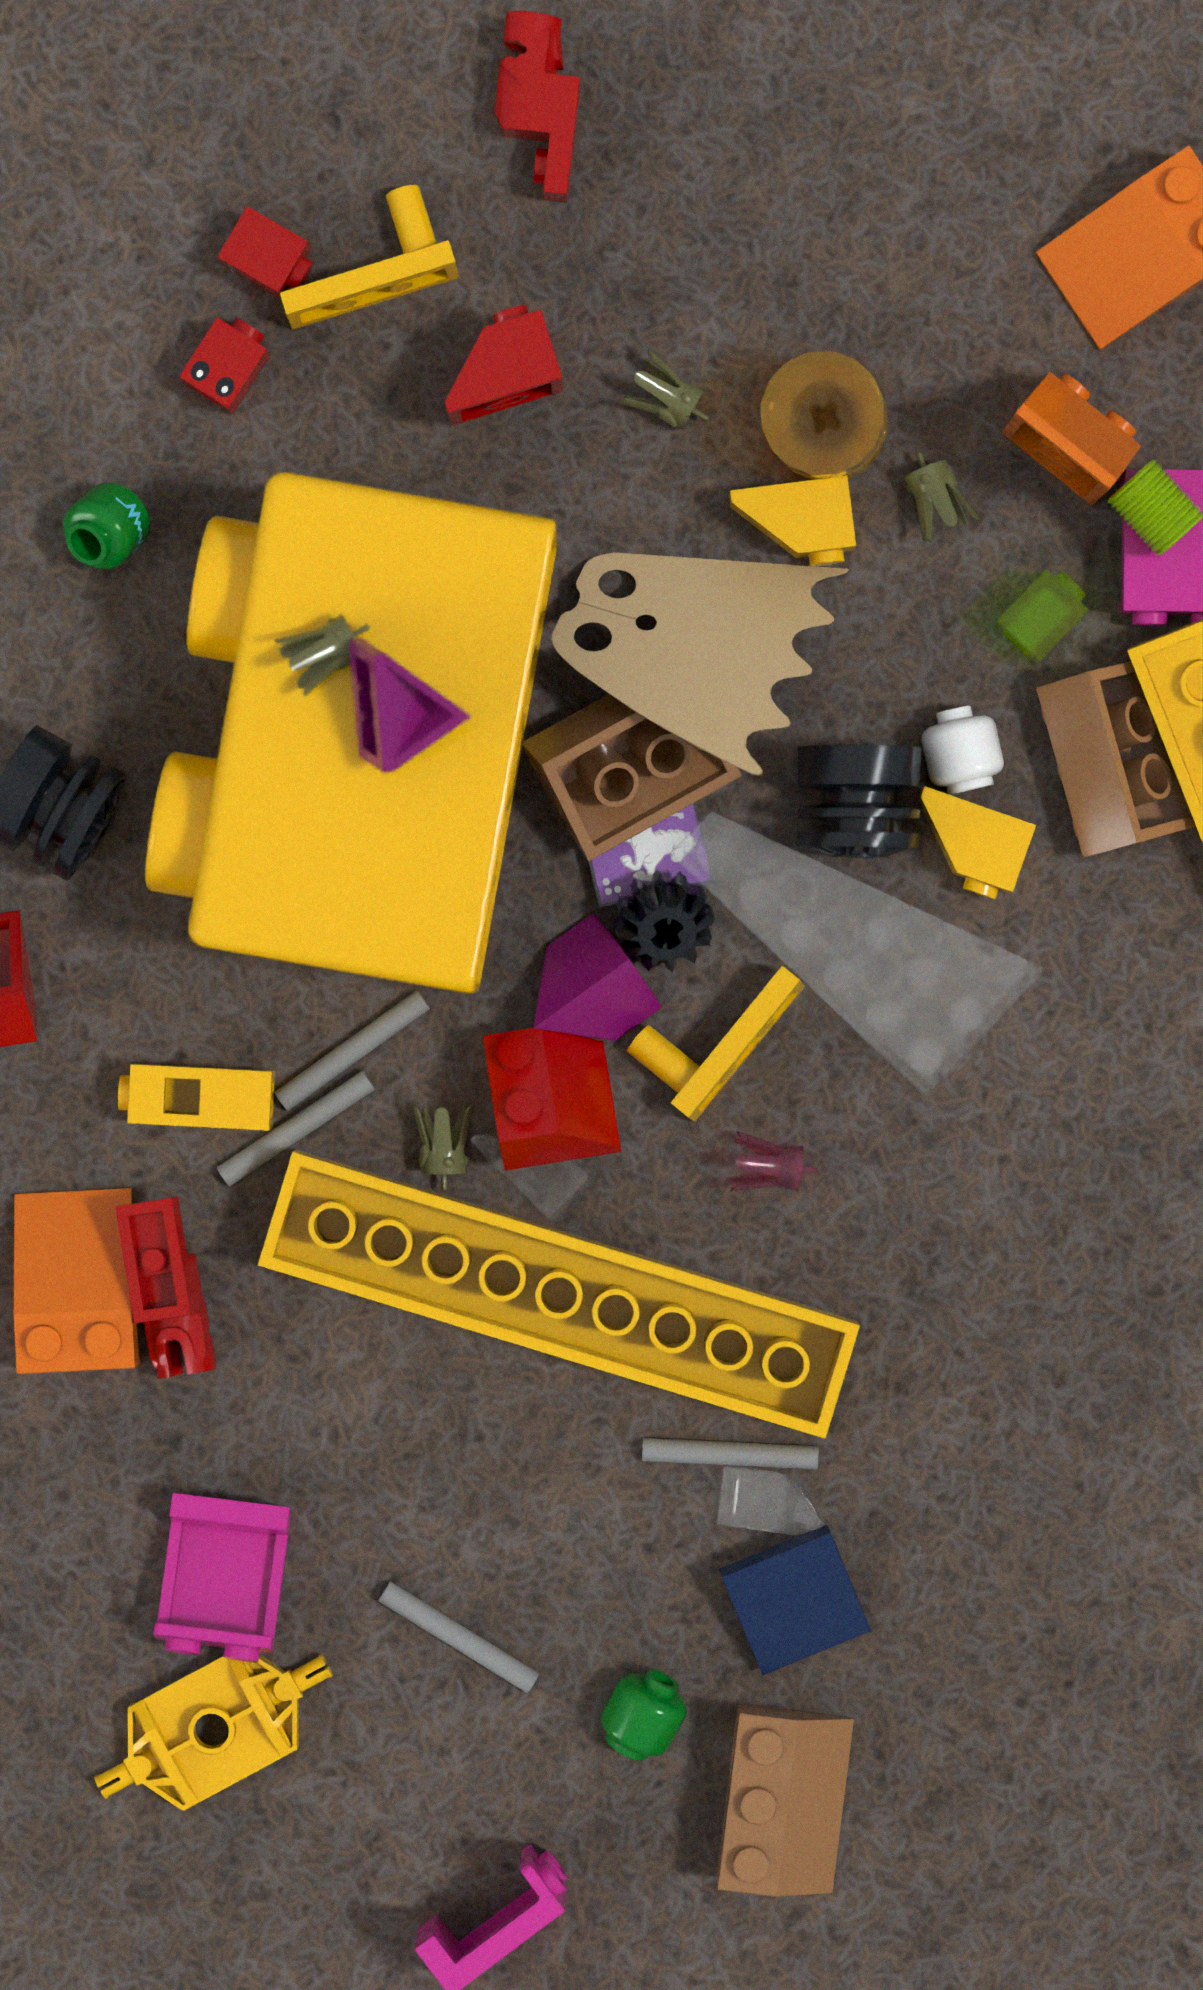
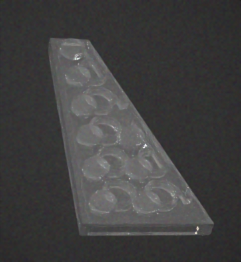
(883, 966)

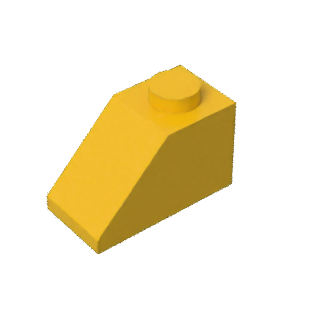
(802, 517)
(977, 841)

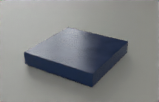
(794, 1599)

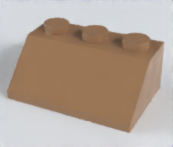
(1112, 760)
(619, 773)
(784, 1802)

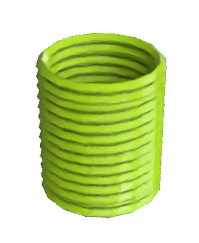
(1156, 507)

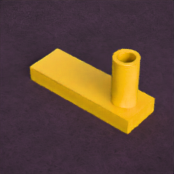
(419, 267)
(701, 1084)

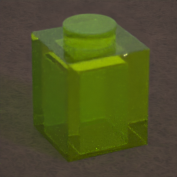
(1042, 614)

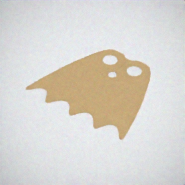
(714, 646)

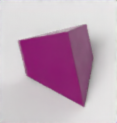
(395, 709)
(591, 986)

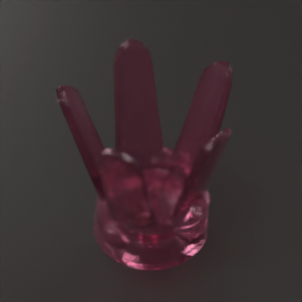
(771, 1167)

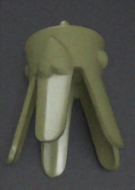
(674, 397)
(937, 485)
(323, 647)
(443, 1148)

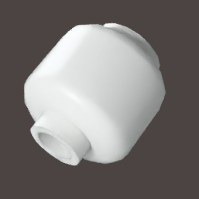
(962, 750)

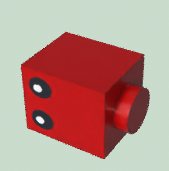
(266, 253)
(226, 363)

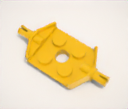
(261, 1717)

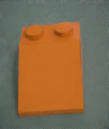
(1133, 250)
(1073, 437)
(71, 1283)

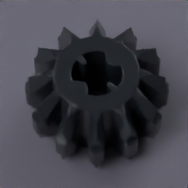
(678, 904)

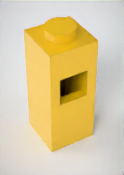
(198, 1096)

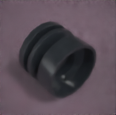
(859, 798)
(55, 804)

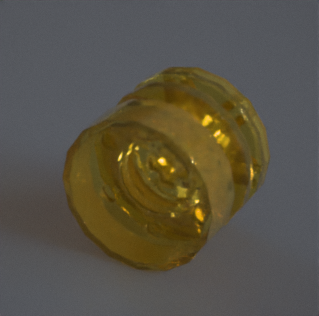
(820, 382)

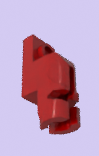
(536, 100)
(165, 1287)

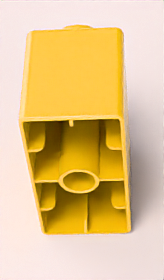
(291, 832)

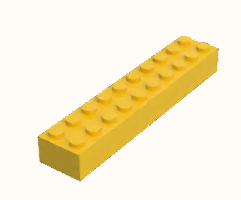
(559, 1293)

